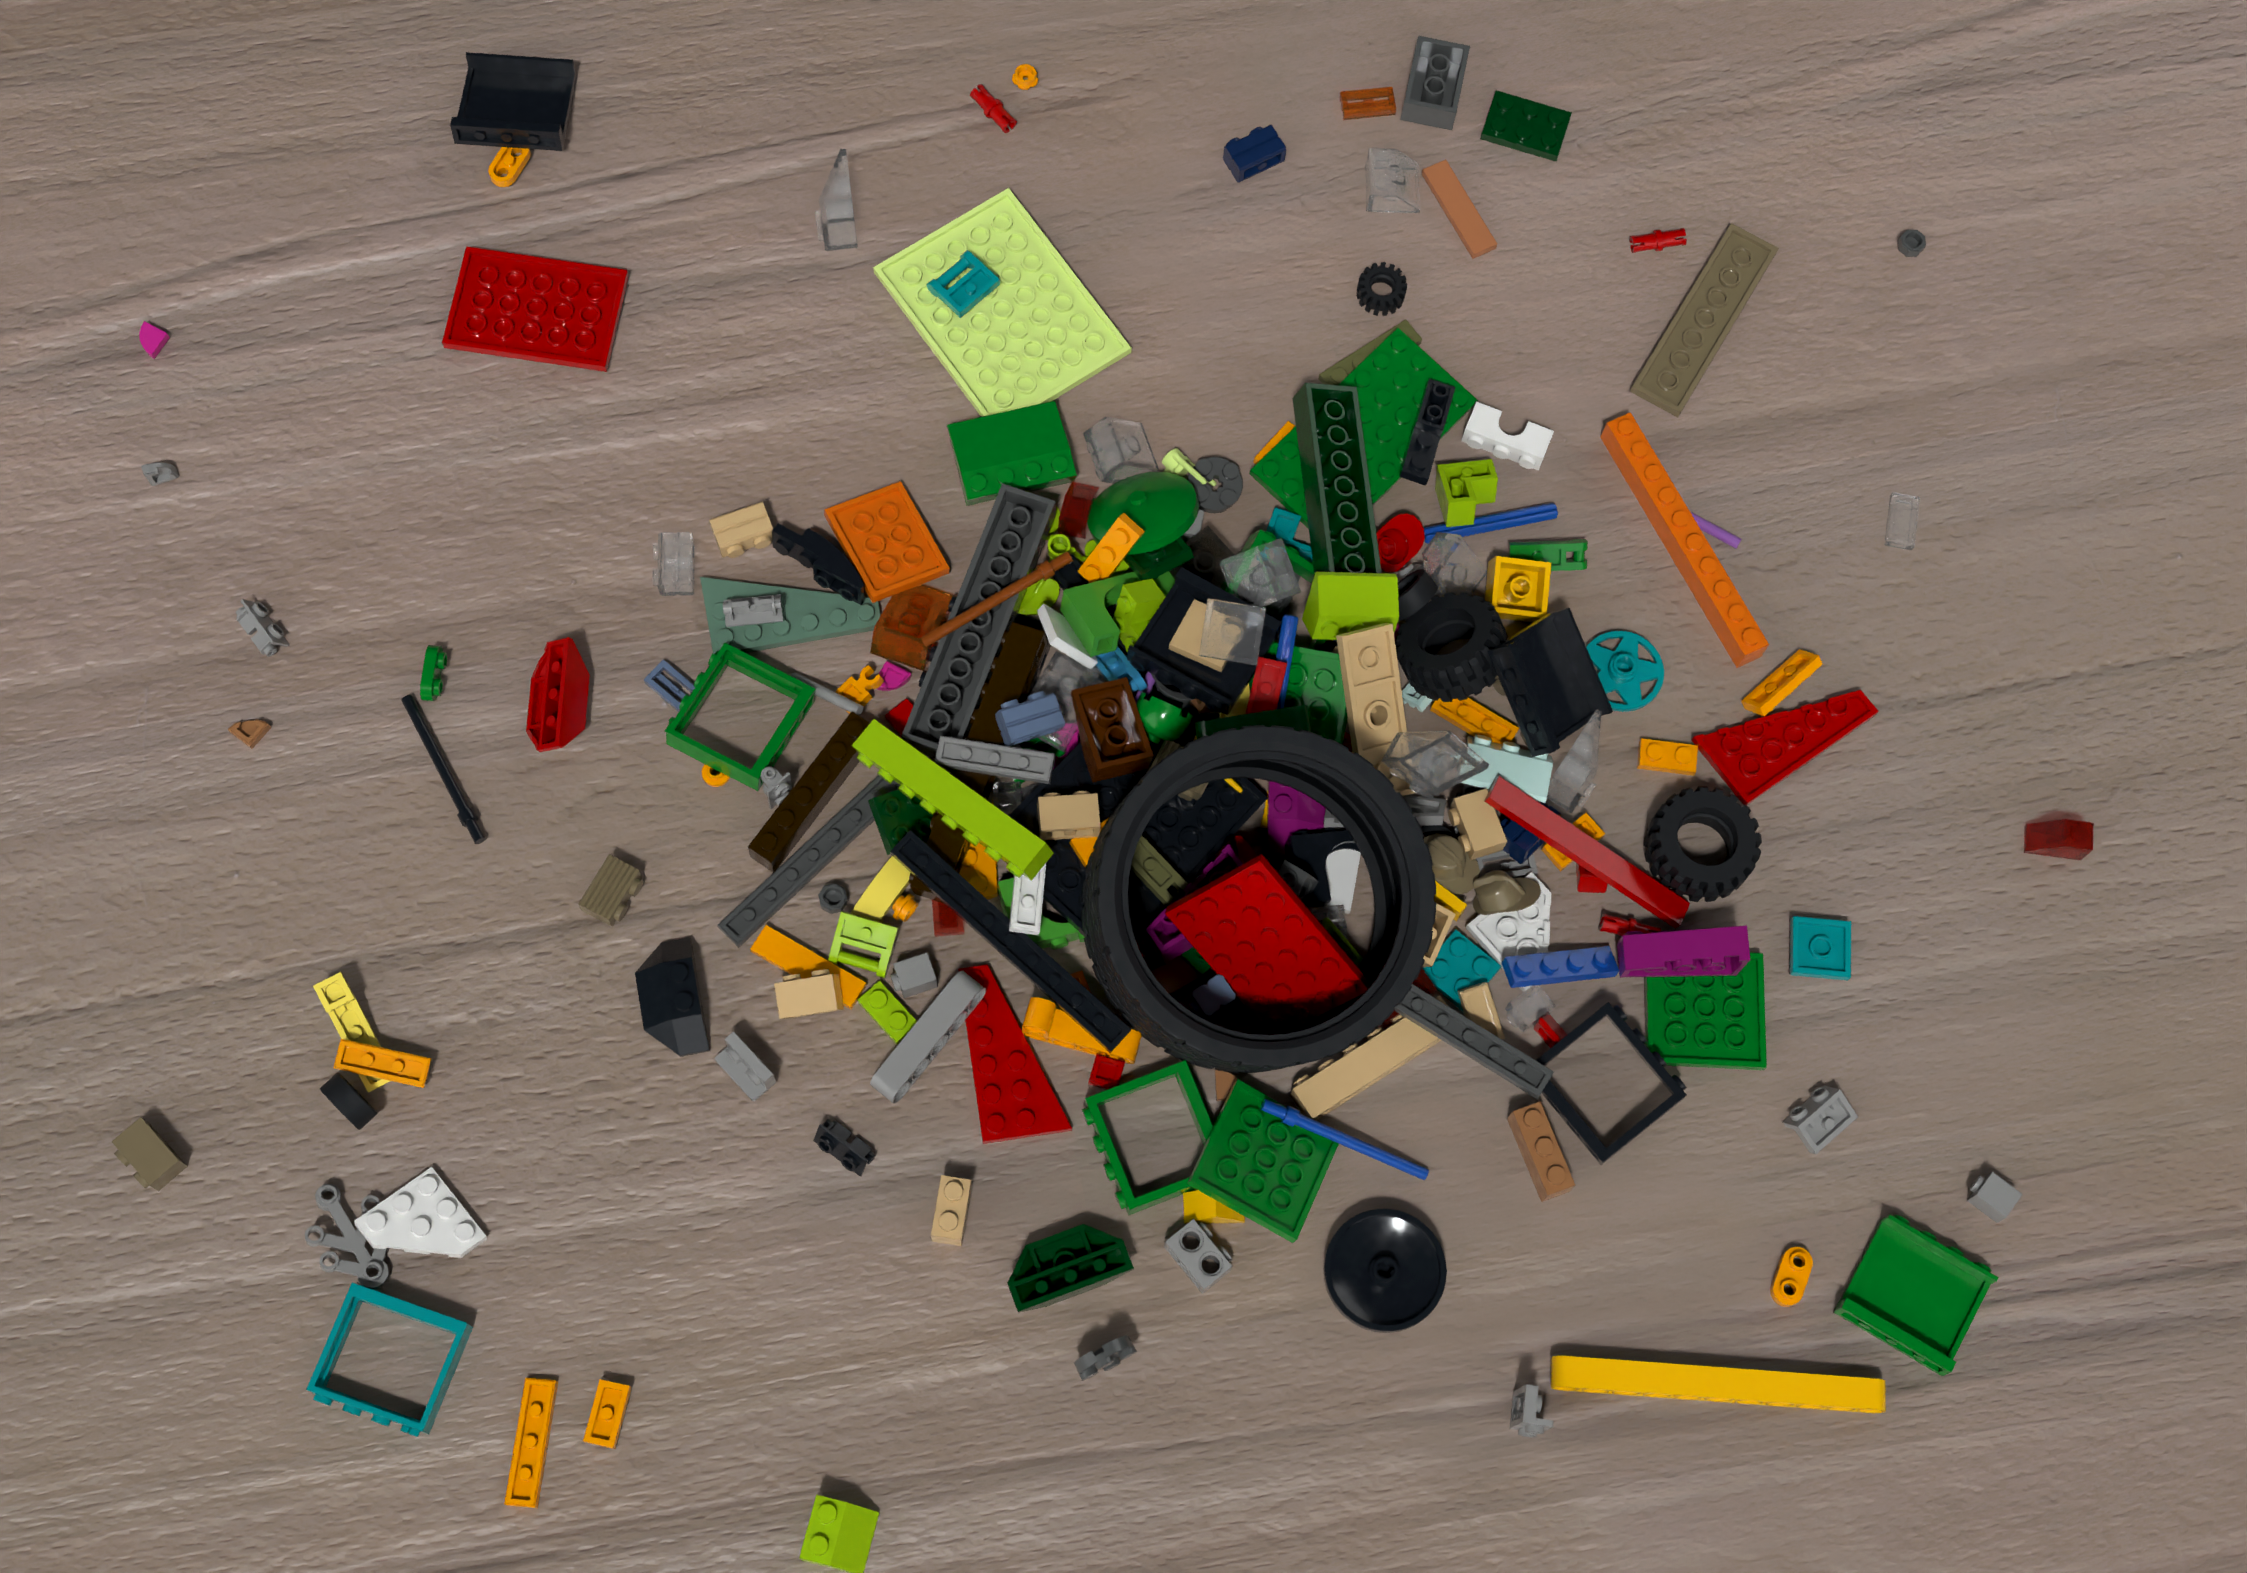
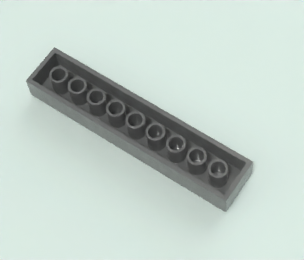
(964, 657)

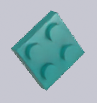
(1820, 948)
(1459, 967)

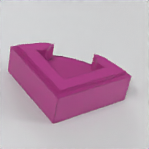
(152, 339)
(893, 677)

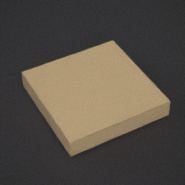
(1189, 635)

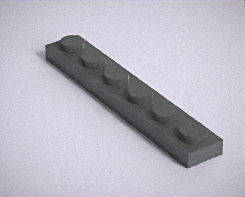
(1474, 1041)

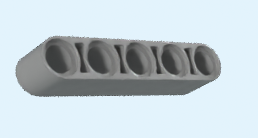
(928, 1037)

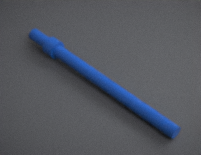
(1292, 1116)

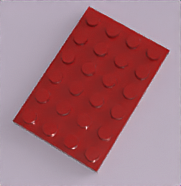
(535, 309)
(1267, 947)

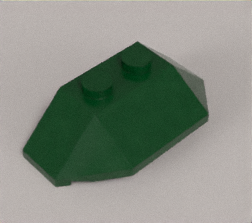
(1066, 1266)

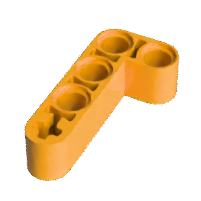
(1056, 1027)

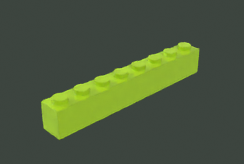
(953, 800)

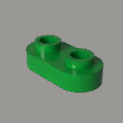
(434, 662)

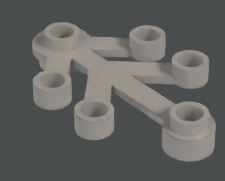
(351, 1242)

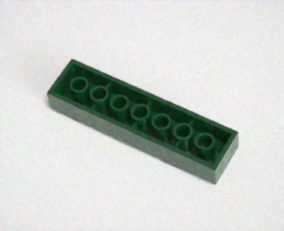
(1336, 479)

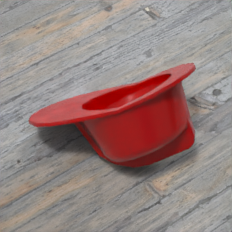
(1399, 541)

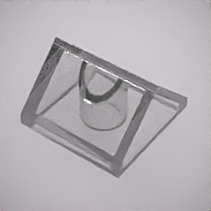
(1232, 631)

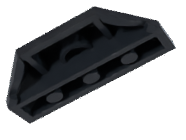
(672, 998)

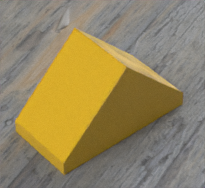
(1207, 1210)

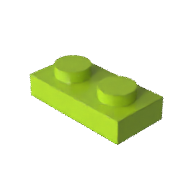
(887, 1012)

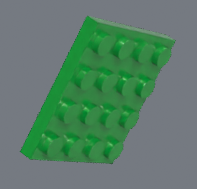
(1316, 682)
(1709, 1019)
(1262, 1164)

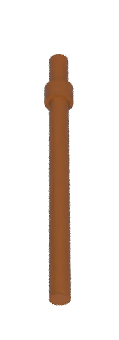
(1044, 571)

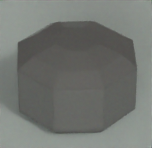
(1911, 243)
(833, 898)

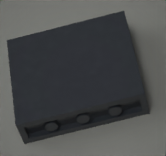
(515, 102)
(1195, 680)
(1549, 680)

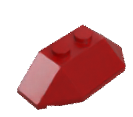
(557, 696)

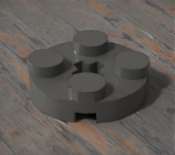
(1226, 474)
(1105, 1357)

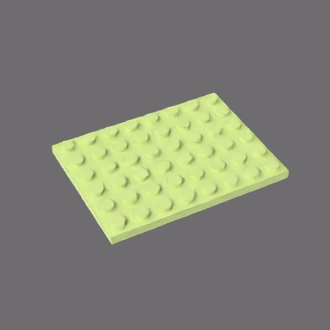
(1029, 334)

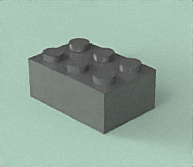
(1435, 83)

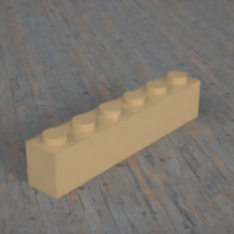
(1361, 1067)

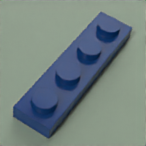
(1560, 966)

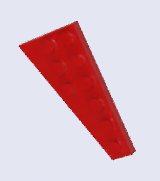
(1773, 747)
(1008, 1080)

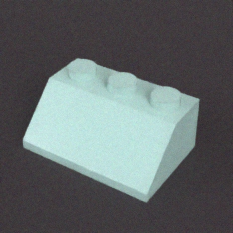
(1512, 764)

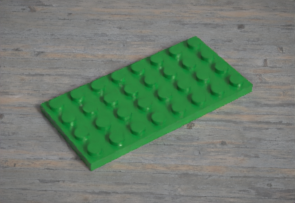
(1389, 398)

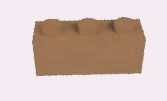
(1541, 1151)

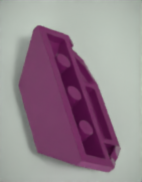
(1289, 813)

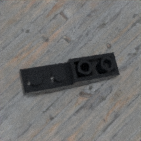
(1427, 432)
(829, 564)

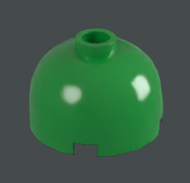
(1162, 719)

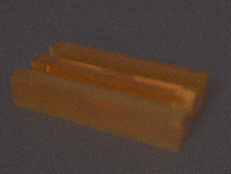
(1369, 107)

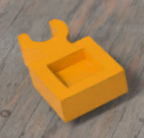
(859, 690)

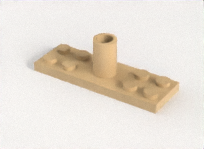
(1373, 694)

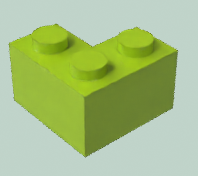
(1462, 487)
(1136, 608)

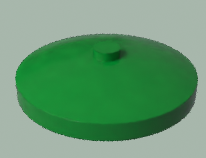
(1156, 501)

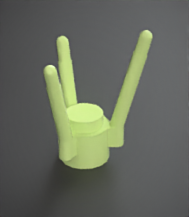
(1179, 464)

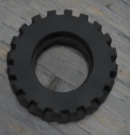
(1443, 622)
(1722, 815)

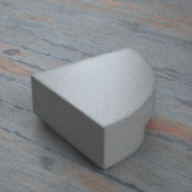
(159, 473)

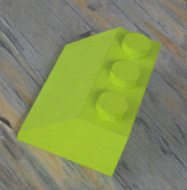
(1350, 602)

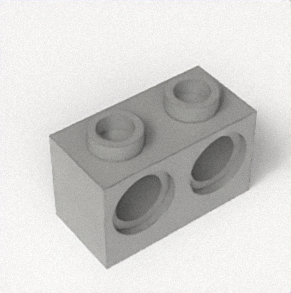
(1191, 1260)

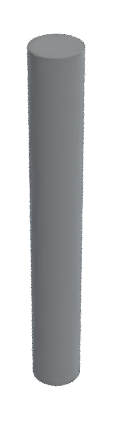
(831, 696)

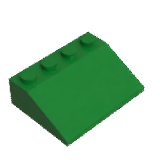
(1011, 448)

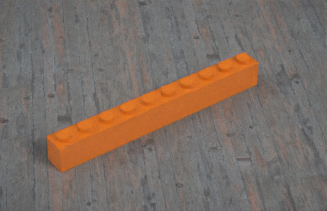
(1684, 540)

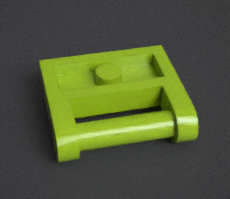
(864, 934)

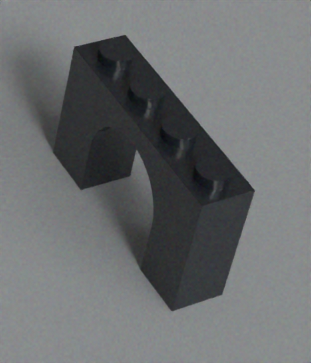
(1310, 855)

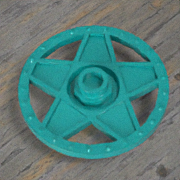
(1623, 670)

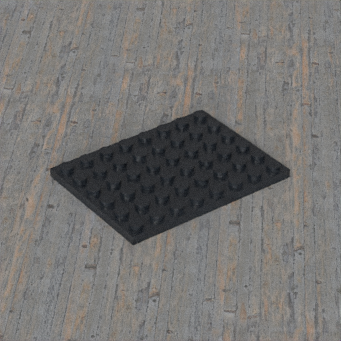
(1180, 831)

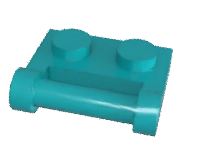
(969, 289)

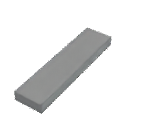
(995, 759)

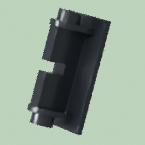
(833, 1138)

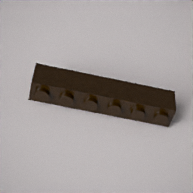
(808, 796)

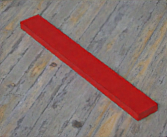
(1587, 852)

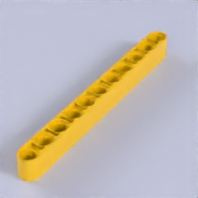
(1718, 1384)

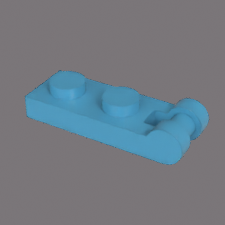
(1116, 666)

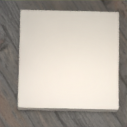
(1063, 637)

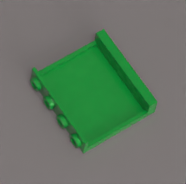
(1915, 1293)

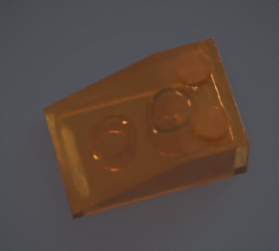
(905, 621)

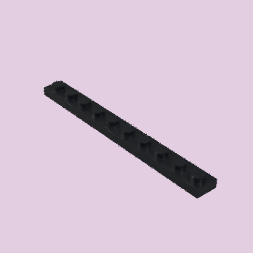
(1014, 946)

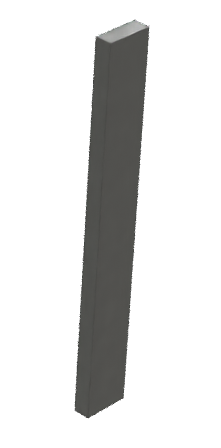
(803, 864)

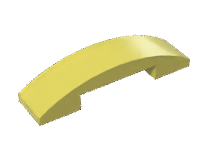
(883, 891)
(348, 1018)

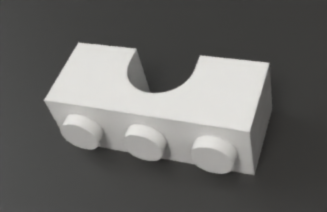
(1485, 434)

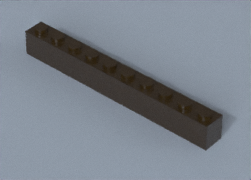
(1010, 680)

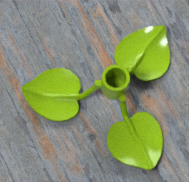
(1048, 591)

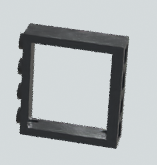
(1653, 1060)

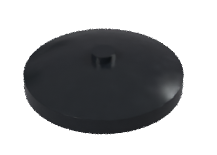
(1384, 1270)

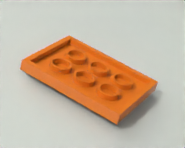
(886, 541)

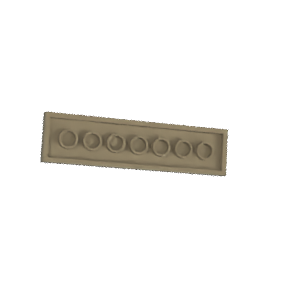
(1704, 320)

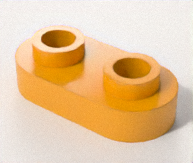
(507, 163)
(1792, 1275)

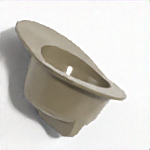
(1451, 864)
(1501, 893)

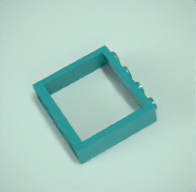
(338, 1337)

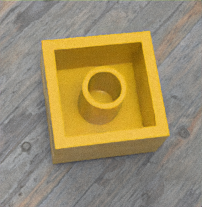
(1518, 588)

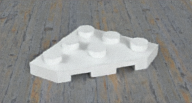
(1515, 931)
(422, 1220)

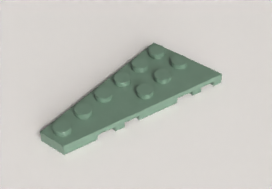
(805, 613)

